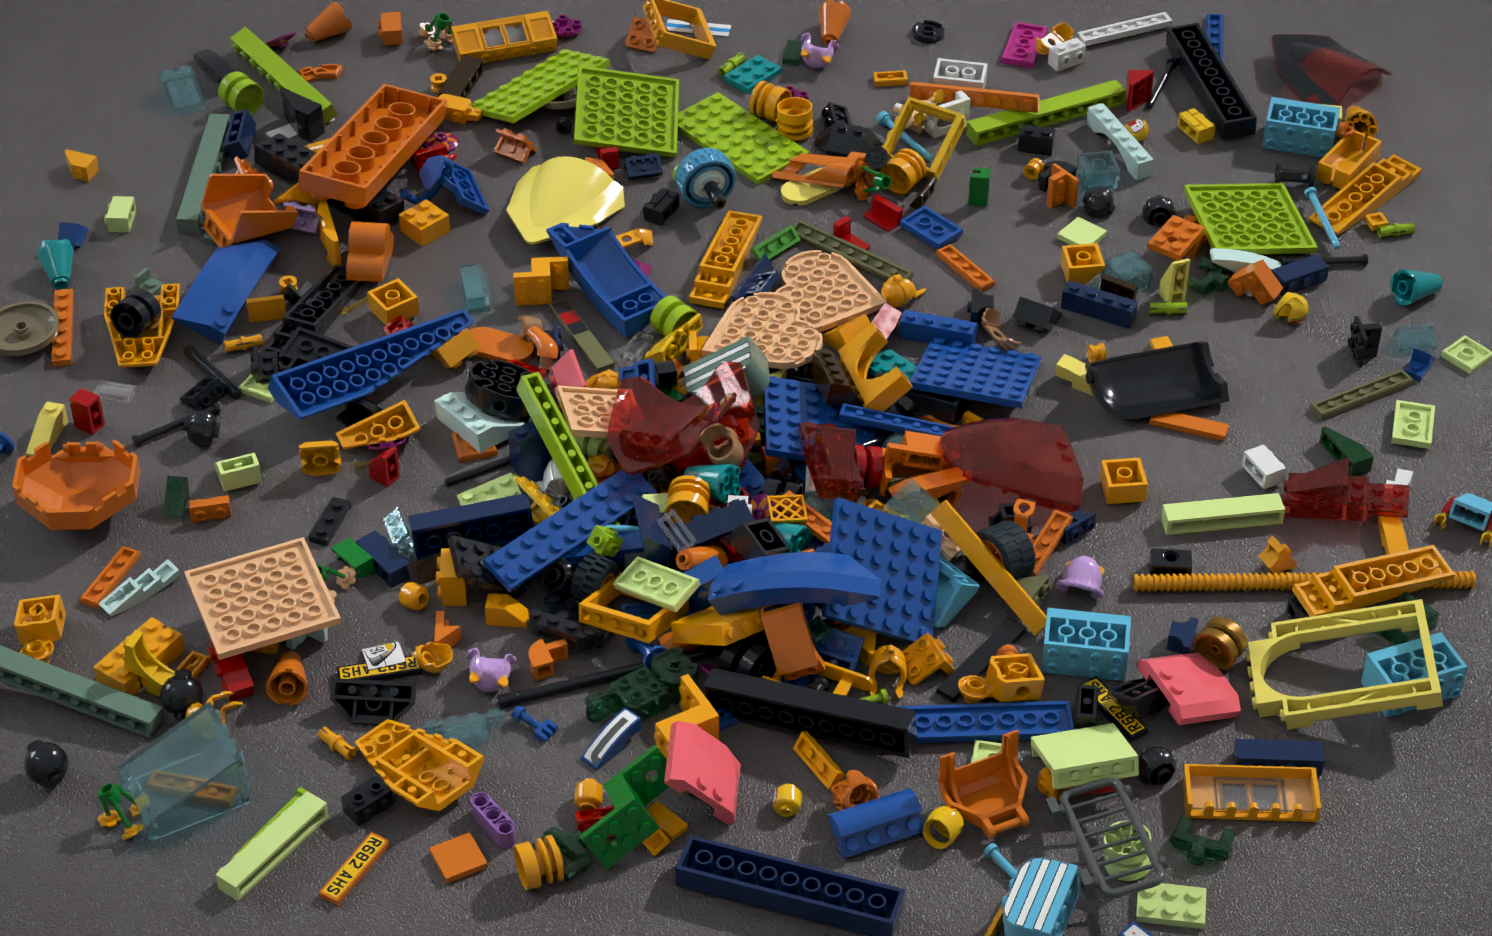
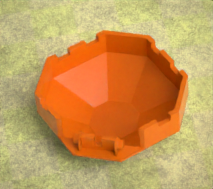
(76, 484)

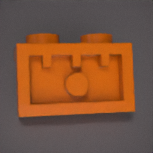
(209, 508)

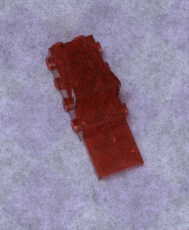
(831, 460)
(1331, 488)

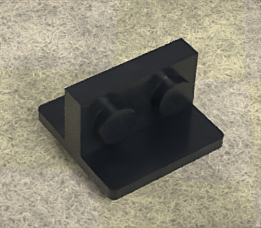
(1364, 340)
(357, 411)

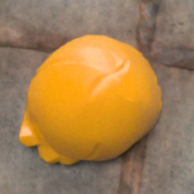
(433, 657)

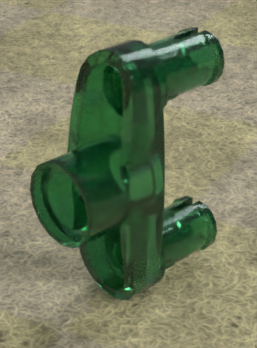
(1214, 279)
(1199, 847)
(572, 848)

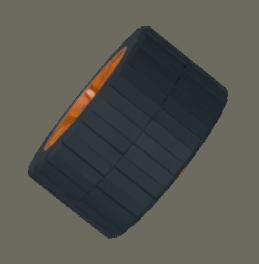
(1010, 547)

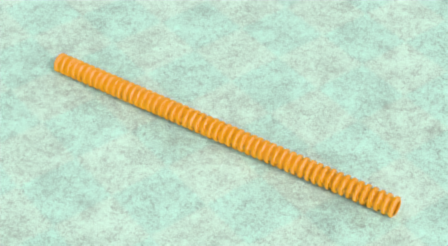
(1257, 581)

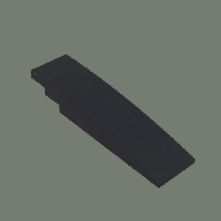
(317, 308)

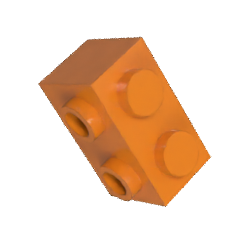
(390, 28)

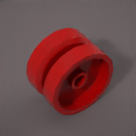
(870, 465)

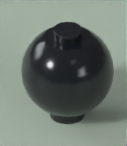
(180, 693)
(45, 763)

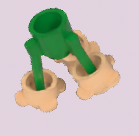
(443, 23)

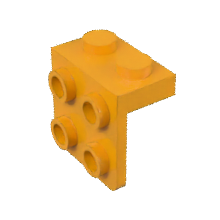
(926, 657)

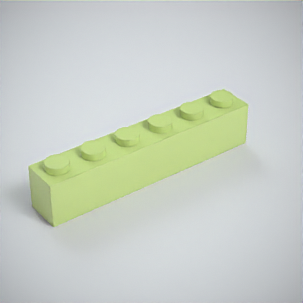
(1222, 514)
(272, 845)

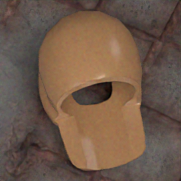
(726, 453)

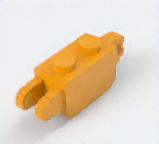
(460, 109)

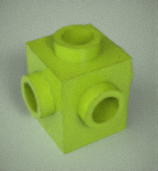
(605, 541)

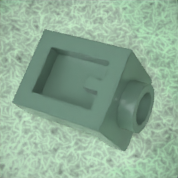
(145, 282)

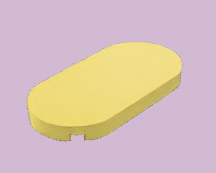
(805, 193)

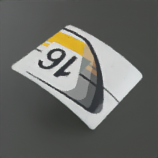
(383, 655)

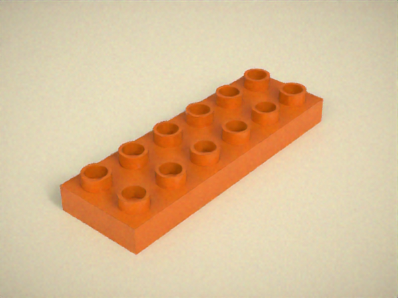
(372, 146)

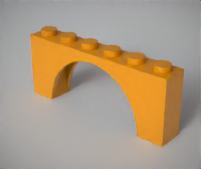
(857, 357)

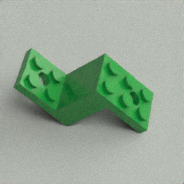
(631, 818)

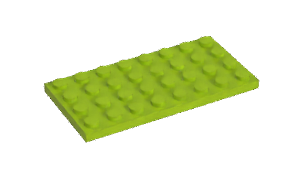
(537, 86)
(746, 140)

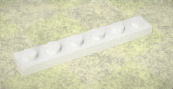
(1124, 29)

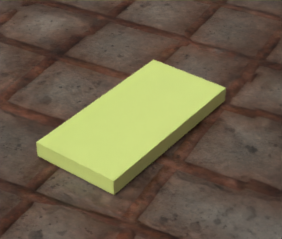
(656, 584)

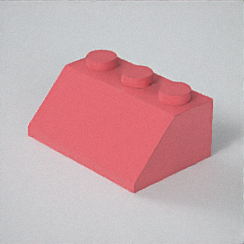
(566, 373)

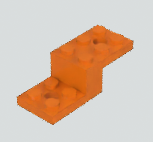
(1179, 238)

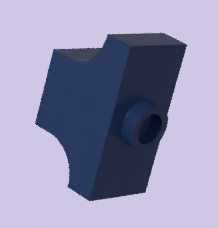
(1182, 636)

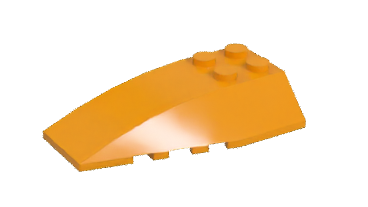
(421, 765)

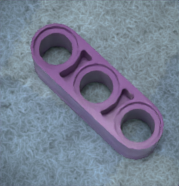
(493, 820)

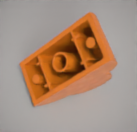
(369, 251)

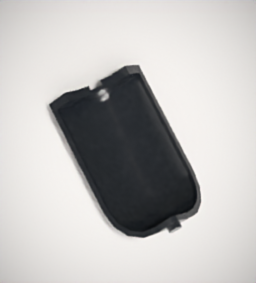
(1157, 381)

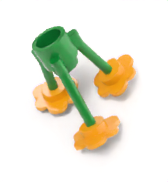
(110, 795)

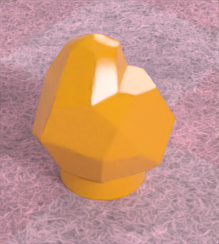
(601, 465)

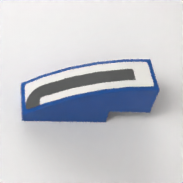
(612, 739)

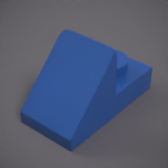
(1419, 364)

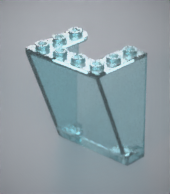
(187, 775)

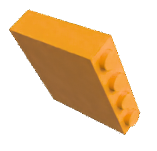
(714, 629)

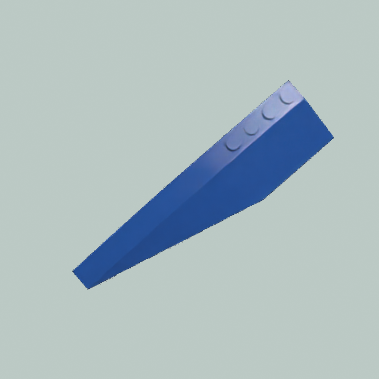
(361, 369)

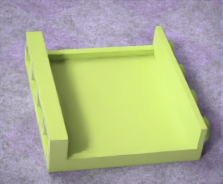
(1086, 755)

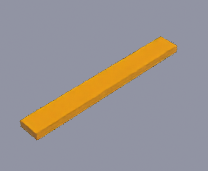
(990, 567)

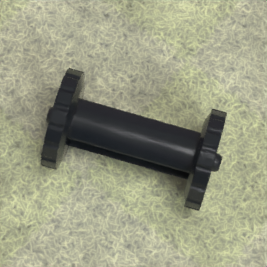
(877, 157)
(1290, 175)

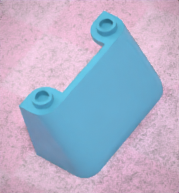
(953, 592)

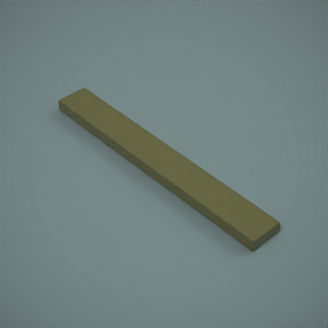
(855, 255)

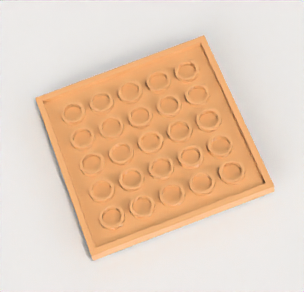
(262, 598)

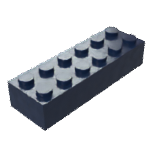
(491, 521)

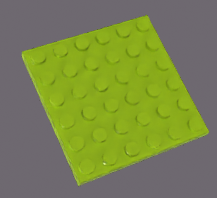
(626, 111)
(1250, 218)

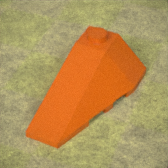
(935, 483)

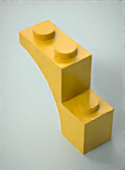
(143, 663)

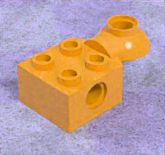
(40, 624)
(1007, 680)

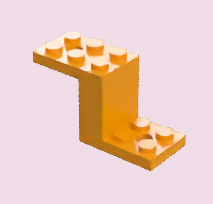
(695, 710)

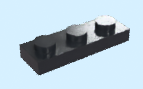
(329, 521)

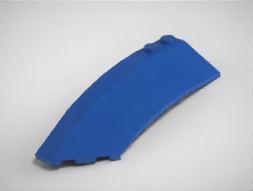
(607, 275)
(223, 288)
(793, 579)

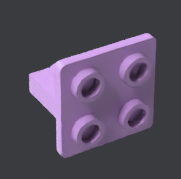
(307, 218)

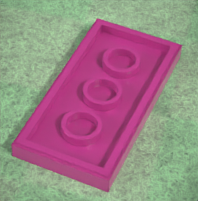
(1021, 45)

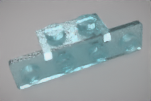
(465, 729)

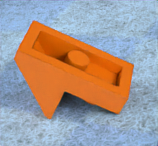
(444, 632)

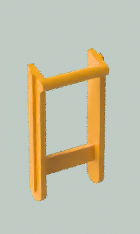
(844, 676)

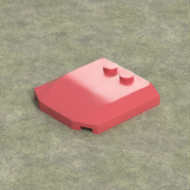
(1192, 687)
(703, 768)

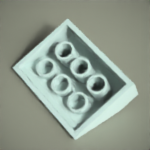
(471, 423)

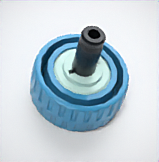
(706, 178)

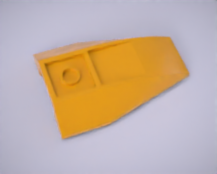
(148, 347)

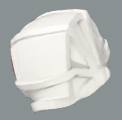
(553, 481)

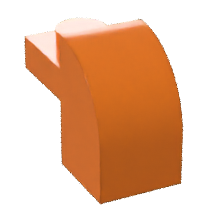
(543, 657)

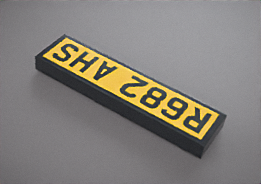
(361, 671)
(1128, 726)

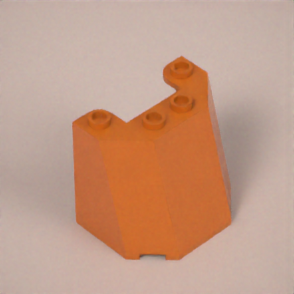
(241, 210)

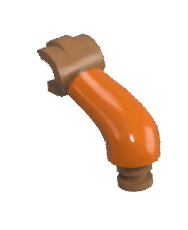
(546, 346)

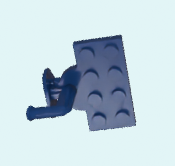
(441, 172)

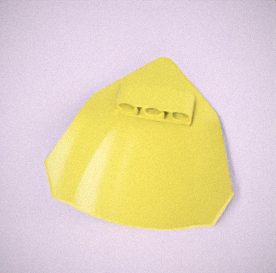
(563, 193)

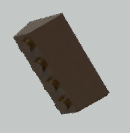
(832, 379)

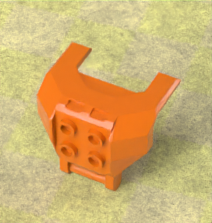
(987, 789)

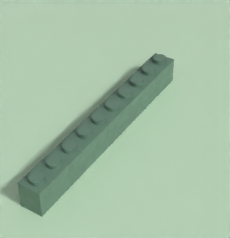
(207, 162)
(79, 693)

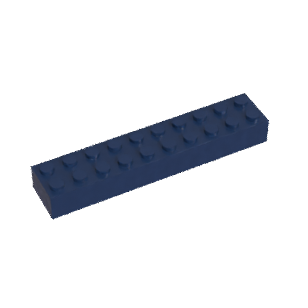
(790, 887)

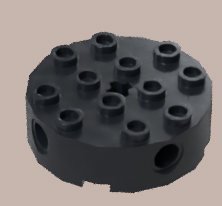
(494, 388)

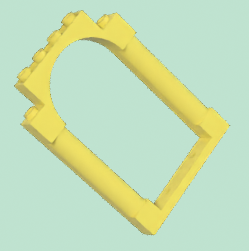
(1302, 711)

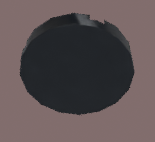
(928, 32)

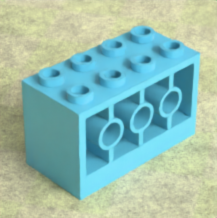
(1300, 127)
(1086, 644)
(1408, 663)

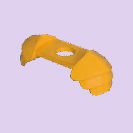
(1059, 34)
(637, 236)

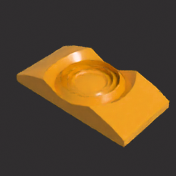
(328, 234)

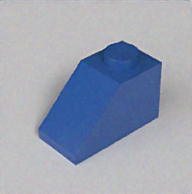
(73, 232)

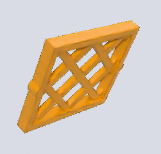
(791, 519)

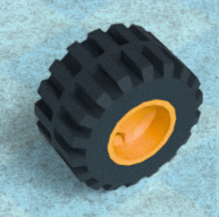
(592, 574)

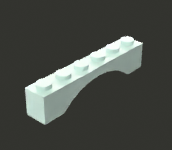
(1135, 156)

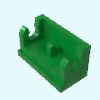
(979, 187)
(354, 556)

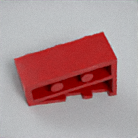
(233, 674)

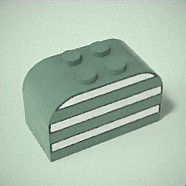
(743, 351)

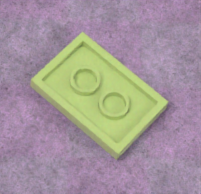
(1413, 424)
(494, 489)
(1172, 906)

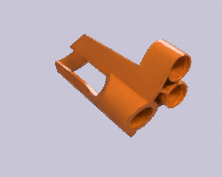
(836, 173)

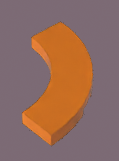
(327, 71)

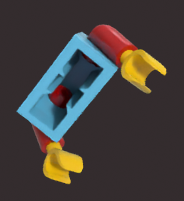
(1470, 511)

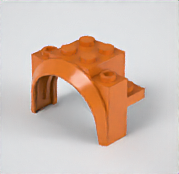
(914, 456)

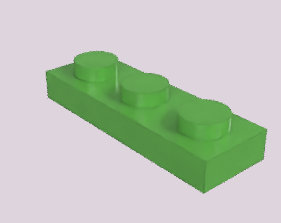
(776, 243)

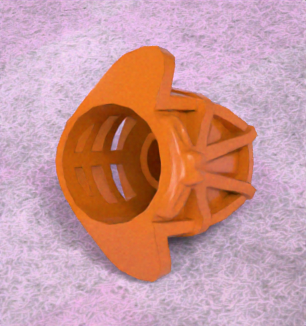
(854, 790)

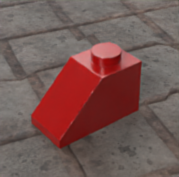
(385, 467)

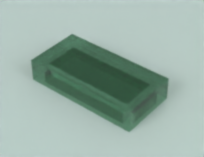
(792, 53)

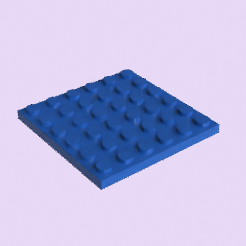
(976, 372)
(792, 402)
(901, 556)

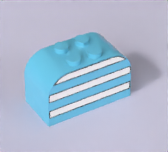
(1040, 898)

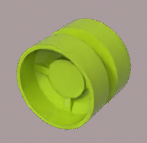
(240, 92)
(670, 315)

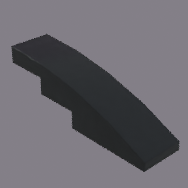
(214, 64)

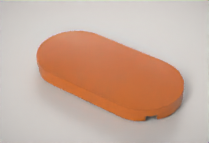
(502, 345)

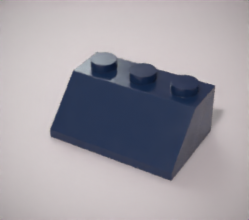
(652, 536)

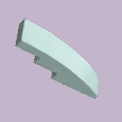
(1238, 259)
(138, 590)

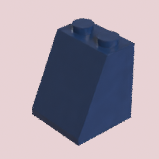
(528, 452)

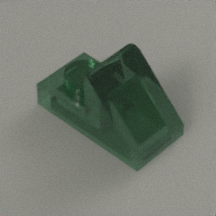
(175, 496)

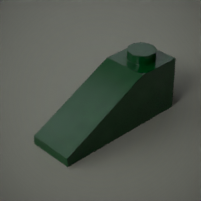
(1344, 447)

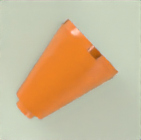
(833, 20)
(328, 23)
(693, 556)
(287, 680)

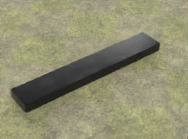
(979, 660)

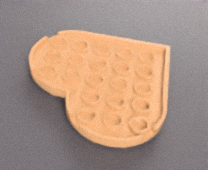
(828, 289)
(774, 327)

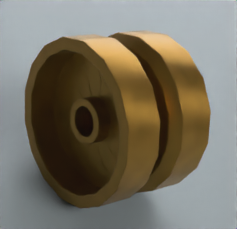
(1220, 642)

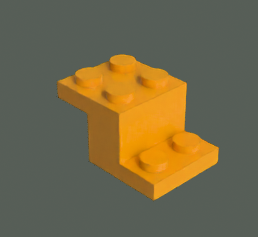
(536, 286)

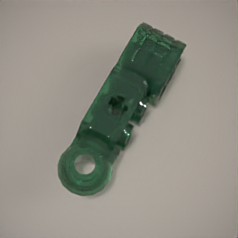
(644, 690)

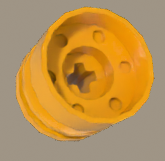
(765, 100)
(795, 118)
(905, 170)
(688, 497)
(543, 861)

